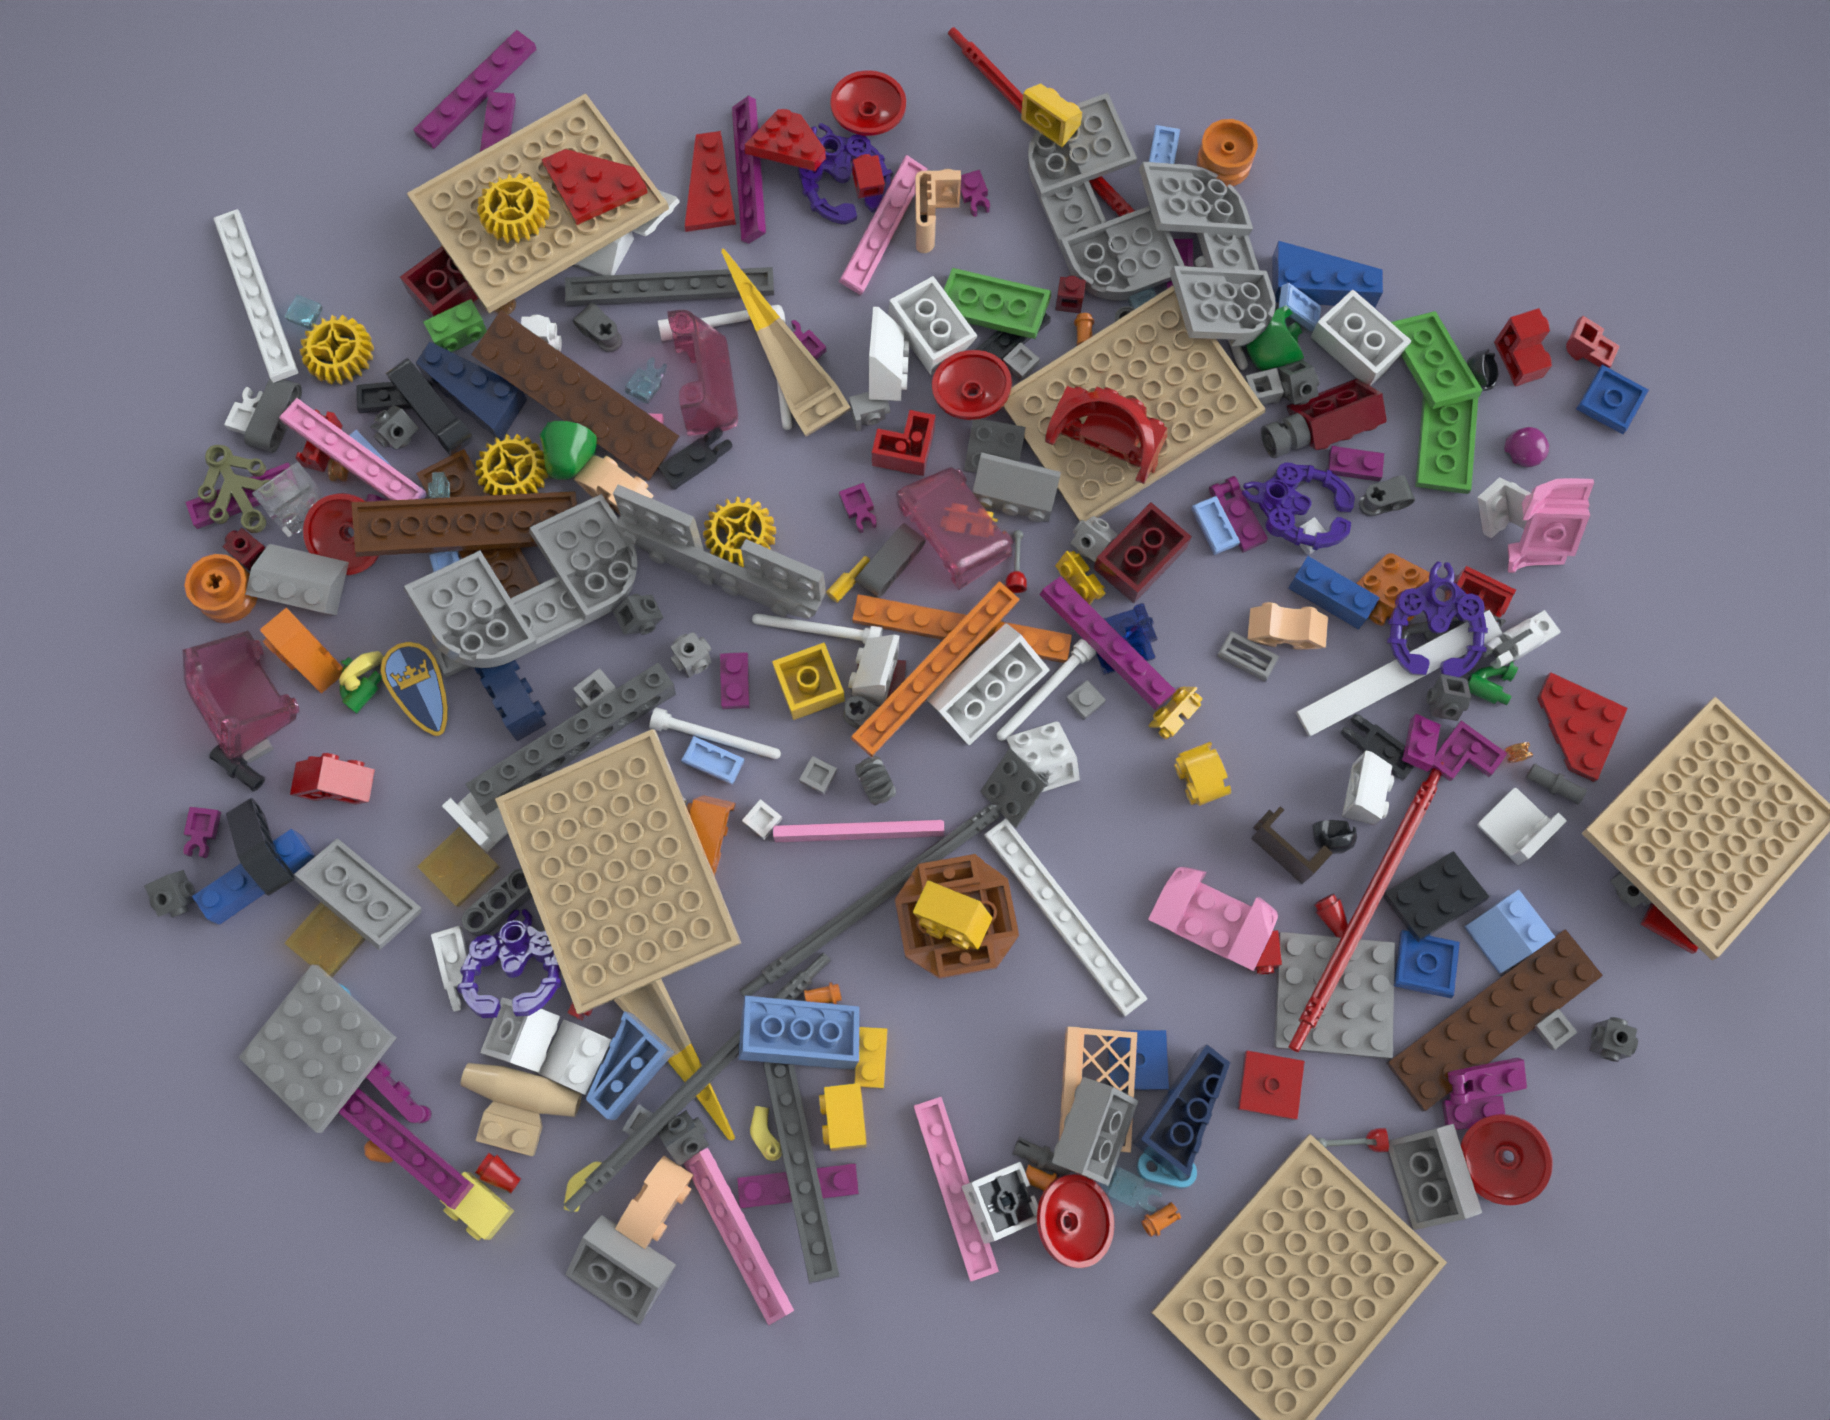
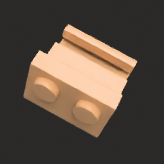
(933, 191)

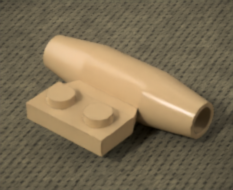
(518, 1101)

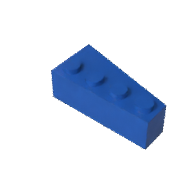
(1323, 276)

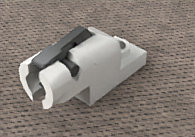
(1521, 639)

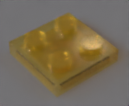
(458, 867)
(325, 940)

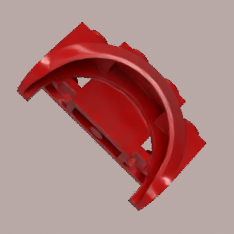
(1111, 426)

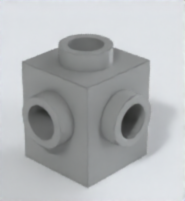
(1092, 537)
(692, 662)

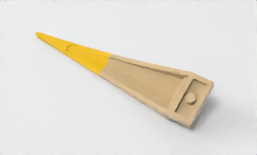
(804, 383)
(657, 1012)

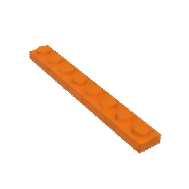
(939, 623)
(934, 669)

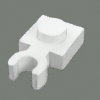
(242, 413)

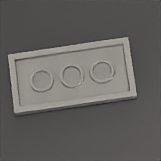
(358, 894)

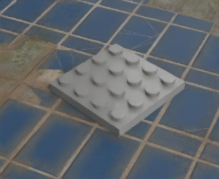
(1360, 1008)
(317, 1048)

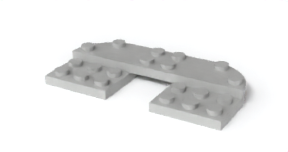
(1113, 255)
(1231, 294)
(675, 539)
(484, 628)

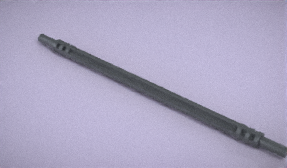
(871, 900)
(682, 1096)

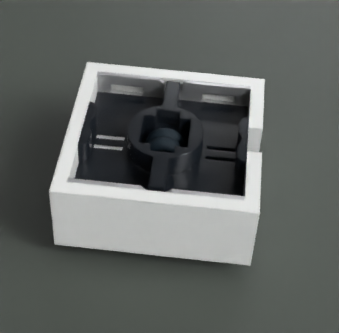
(1001, 1202)

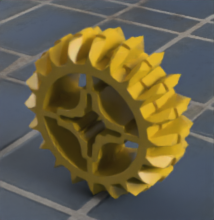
(513, 195)
(348, 358)
(502, 451)
(724, 520)

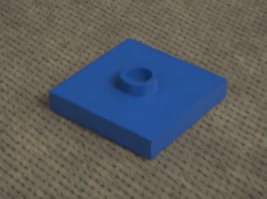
(1612, 399)
(1427, 965)
(1151, 1060)

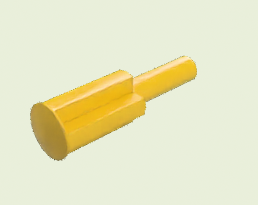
(846, 581)

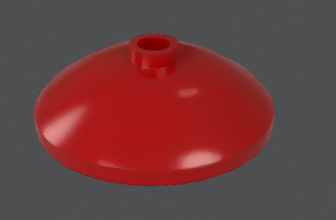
(868, 103)
(968, 374)
(327, 531)
(1501, 1179)
(1087, 1221)

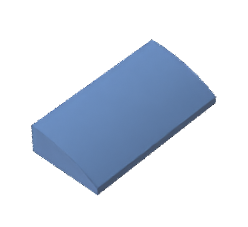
(799, 1033)

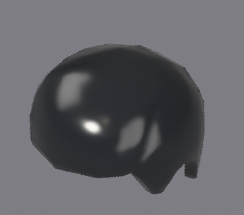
(1484, 368)
(1334, 835)

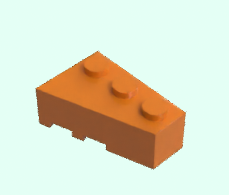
(301, 650)
(710, 822)

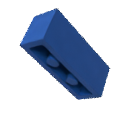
(1333, 592)

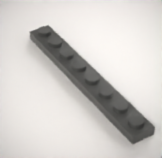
(663, 286)
(801, 1172)

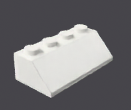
(988, 683)

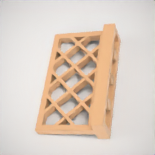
(1074, 1064)

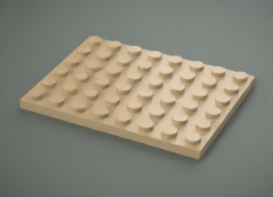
(507, 270)
(1146, 358)
(1712, 827)
(617, 871)
(1299, 1287)

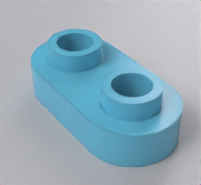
(1161, 1175)

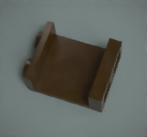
(1283, 852)

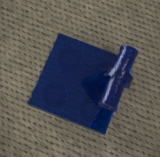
(1136, 629)

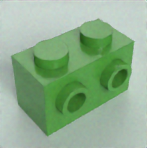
(456, 326)

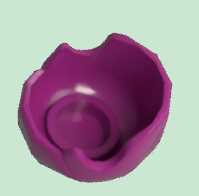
(1527, 446)

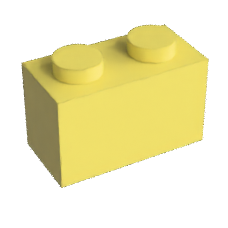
(480, 1210)

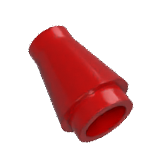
(1332, 914)
(497, 1173)

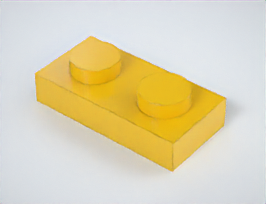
(872, 1057)

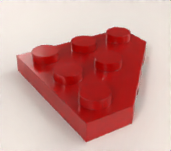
(788, 141)
(592, 183)
(1581, 724)

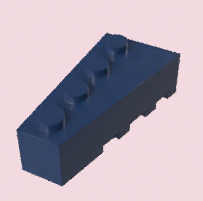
(475, 390)
(512, 699)
(1179, 1122)

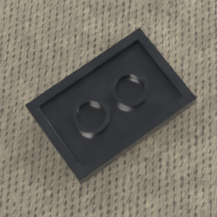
(1435, 896)

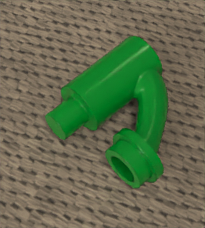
(1488, 690)
(359, 697)

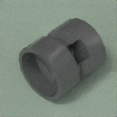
(1291, 433)

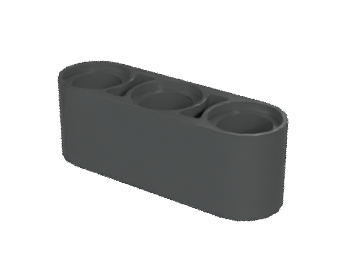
(265, 428)
(891, 560)
(485, 905)

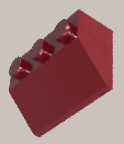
(1341, 413)

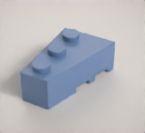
(628, 1067)

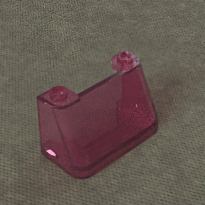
(711, 399)
(955, 524)
(235, 693)

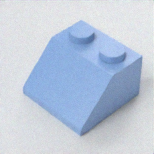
(1509, 931)

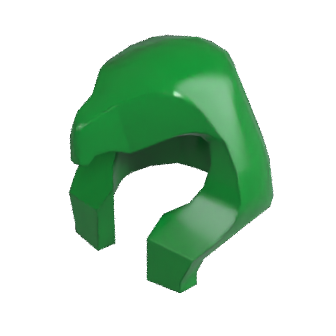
(1277, 343)
(566, 448)

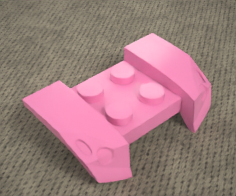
(1554, 524)
(1214, 918)

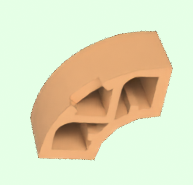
(603, 476)
(1277, 625)
(651, 1207)

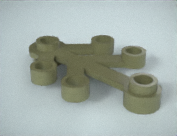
(233, 485)

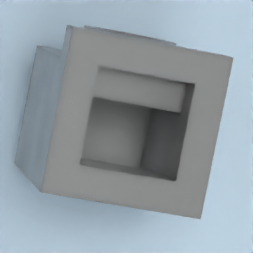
(1268, 384)
(867, 411)
(595, 683)

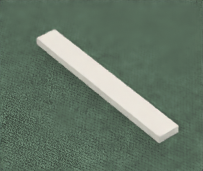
(255, 296)
(1388, 678)
(1065, 917)

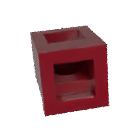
(1070, 288)
(243, 547)

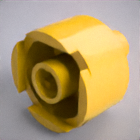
(1202, 773)

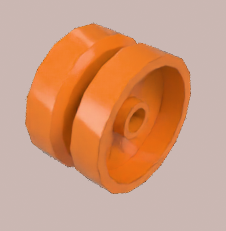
(1228, 150)
(219, 588)

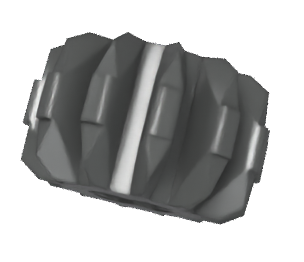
(875, 780)

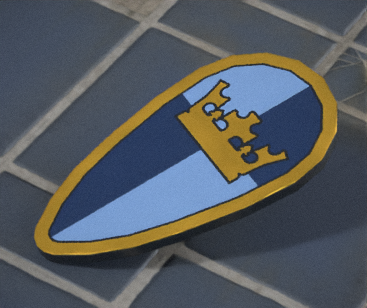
(416, 685)

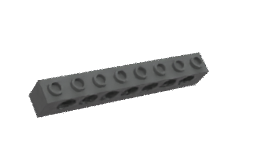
(573, 736)

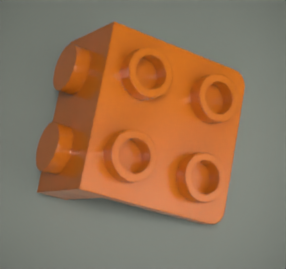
(1392, 577)

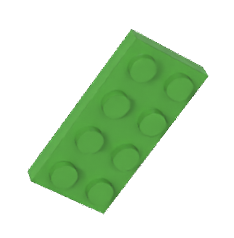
(998, 302)
(1436, 361)
(1447, 446)

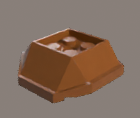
(971, 878)

